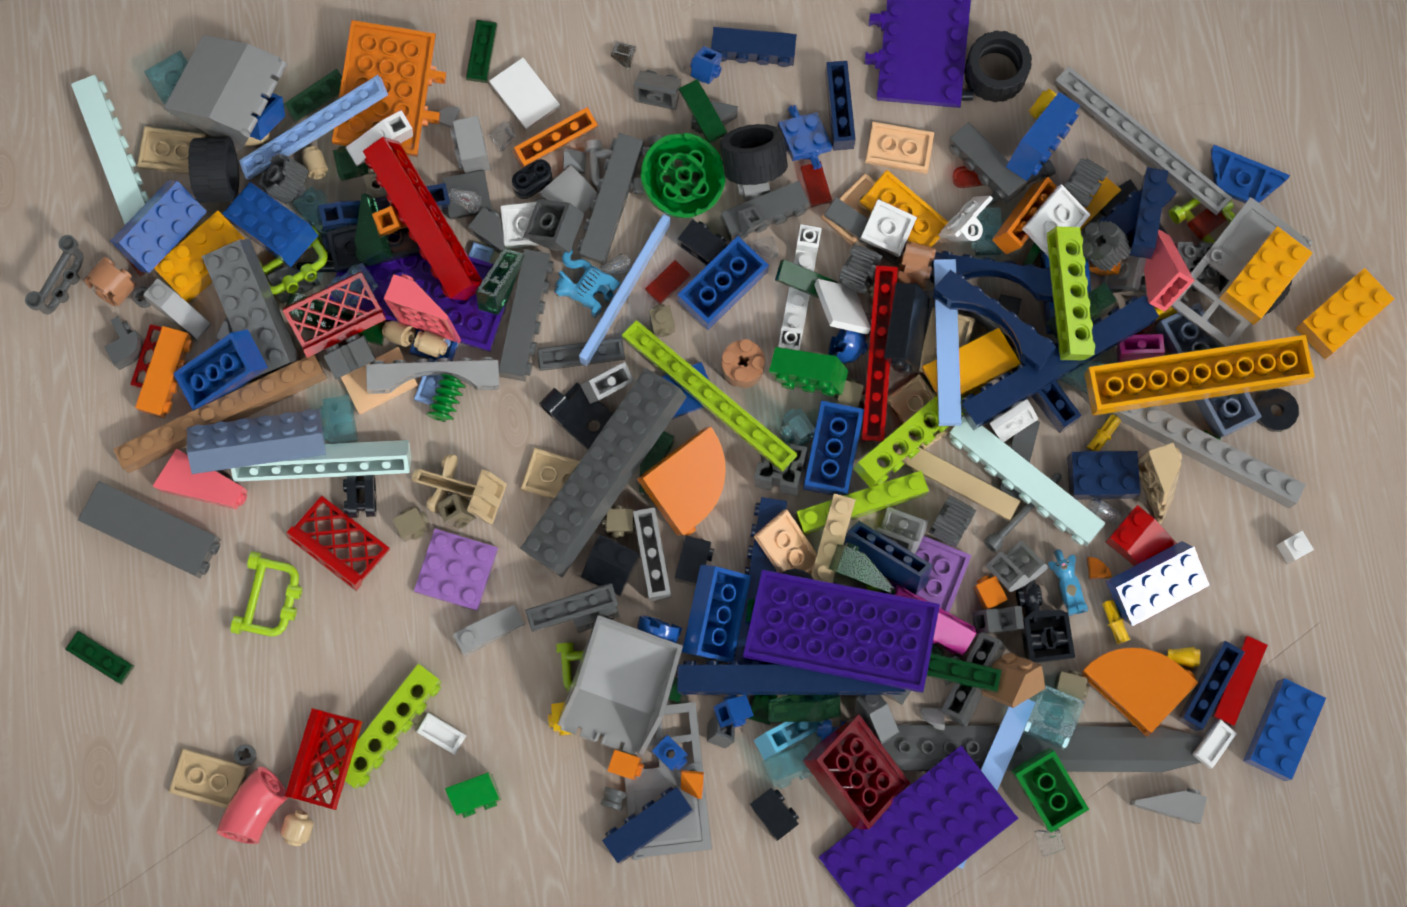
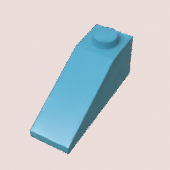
(784, 737)

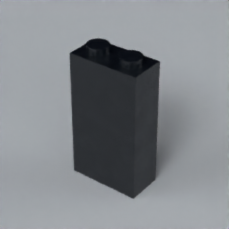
(907, 328)

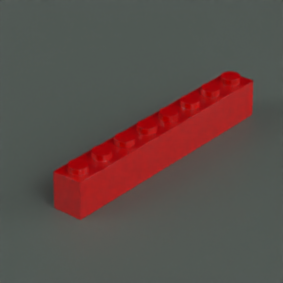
(878, 366)

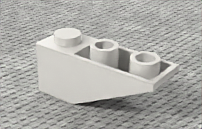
(392, 127)

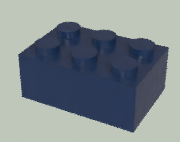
(1103, 475)

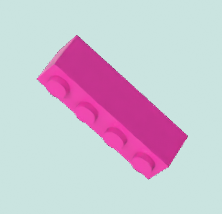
(949, 630)

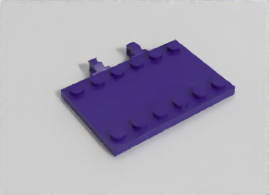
(921, 51)

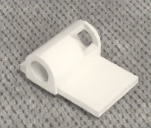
(963, 224)

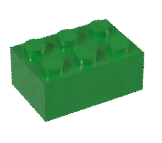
(808, 371)
(1050, 790)

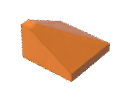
(692, 783)

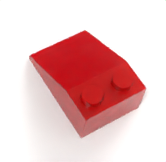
(1139, 537)

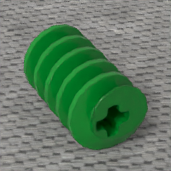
(445, 398)

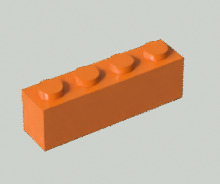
(555, 137)
(1010, 235)
(160, 381)

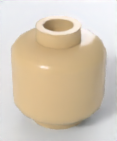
(297, 828)

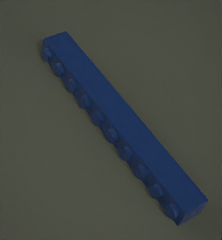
(1025, 382)
(769, 680)

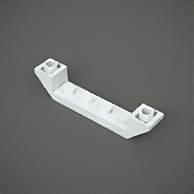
(797, 300)

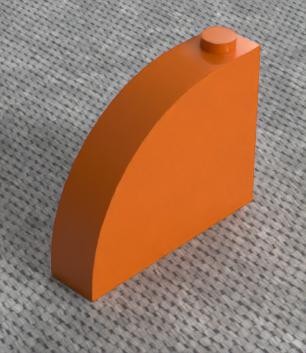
(687, 481)
(1140, 684)

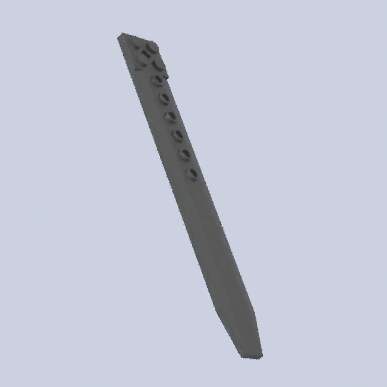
(1088, 750)

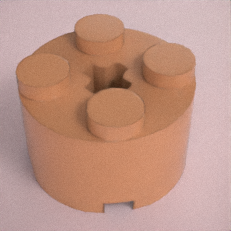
(915, 264)
(110, 283)
(746, 352)

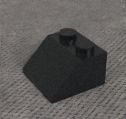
(610, 564)

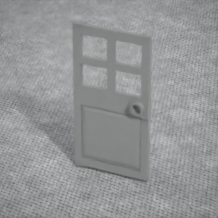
(1229, 257)
(691, 832)

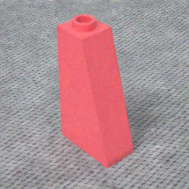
(1166, 273)
(203, 487)

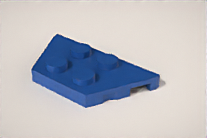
(1244, 177)

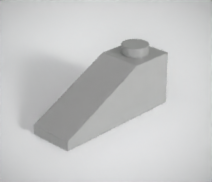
(176, 309)
(488, 630)
(1180, 805)

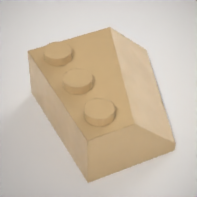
(1159, 477)

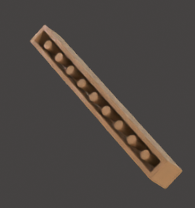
(228, 408)

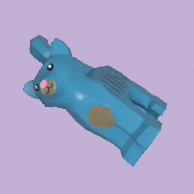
(587, 287)
(1068, 583)

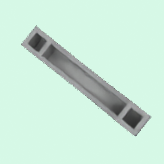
(387, 377)

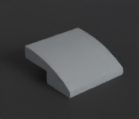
(570, 188)
(903, 528)
(1017, 566)

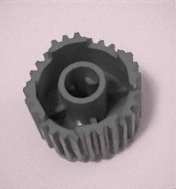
(284, 179)
(1085, 181)
(1105, 245)
(860, 268)
(952, 521)

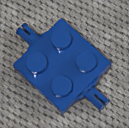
(805, 137)

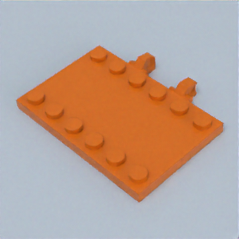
(406, 68)

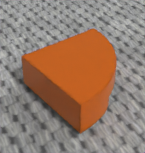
(1097, 569)

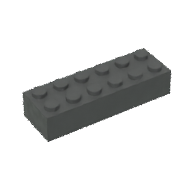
(250, 302)

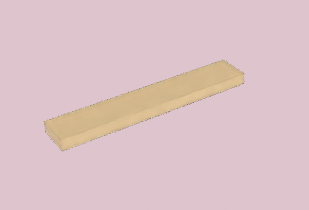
(963, 483)

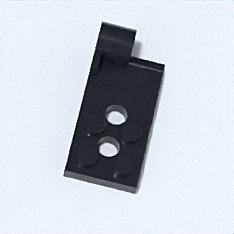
(341, 247)
(575, 413)

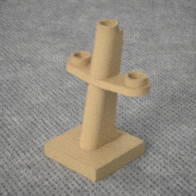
(484, 495)

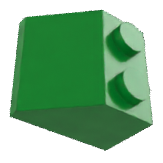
(474, 794)

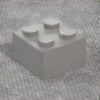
(470, 145)

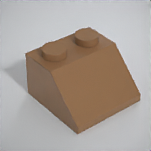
(1018, 680)

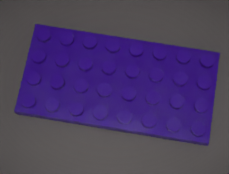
(473, 325)
(842, 631)
(920, 835)

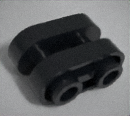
(532, 179)
(352, 505)

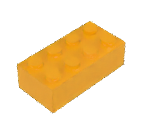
(184, 265)
(1265, 275)
(1345, 313)

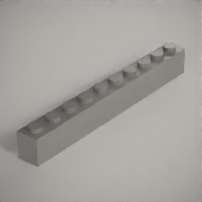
(1215, 454)

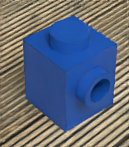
(706, 65)
(733, 711)
(664, 748)

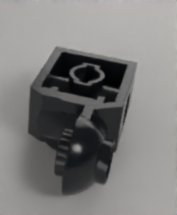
(1045, 632)

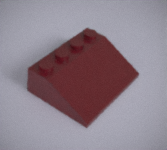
(856, 773)

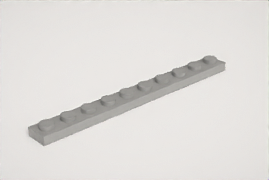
(1143, 140)

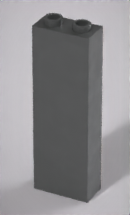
(150, 530)

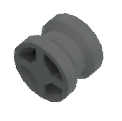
(613, 798)

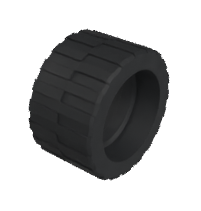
(1005, 44)
(754, 154)
(213, 169)

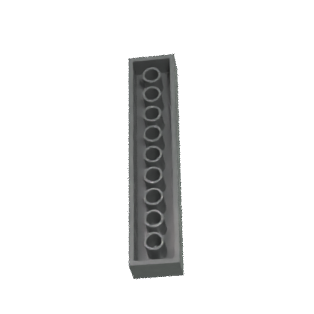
(603, 472)

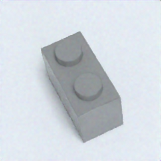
(607, 382)

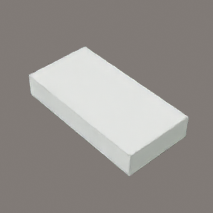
(441, 733)
(1214, 744)

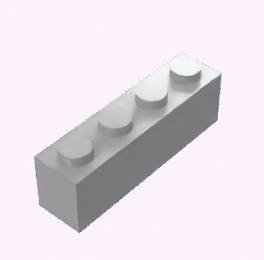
(652, 554)

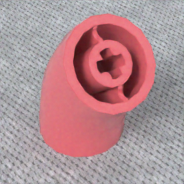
(252, 807)

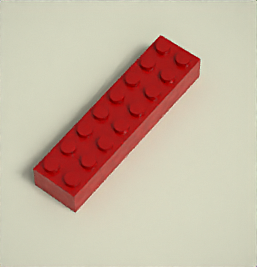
(423, 218)

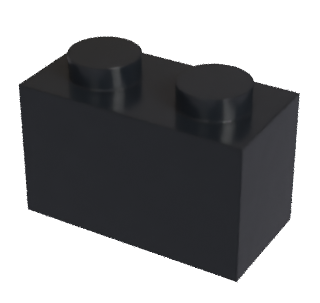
(701, 242)
(693, 554)
(774, 813)

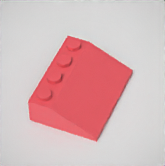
(417, 309)

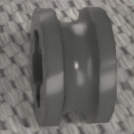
(139, 292)
(243, 748)

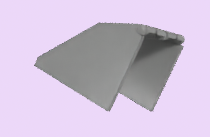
(225, 87)
(620, 686)

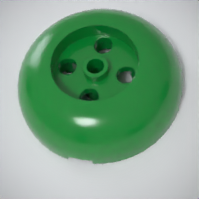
(696, 157)

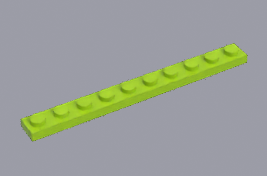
(709, 396)

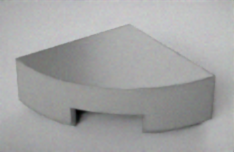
(449, 115)
(933, 716)

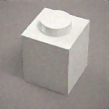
(1295, 547)

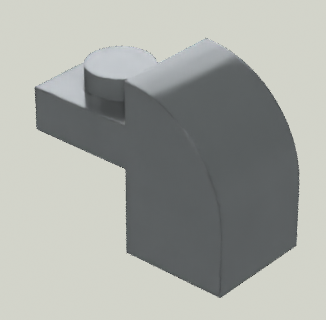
(126, 348)
(998, 620)

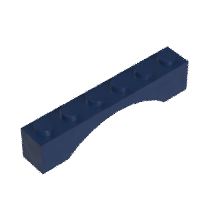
(346, 212)
(1030, 277)
(958, 294)

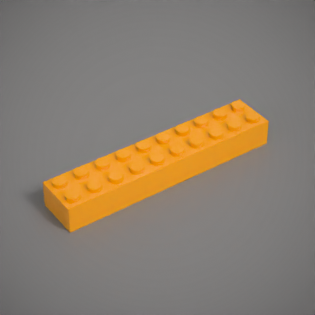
(1199, 375)

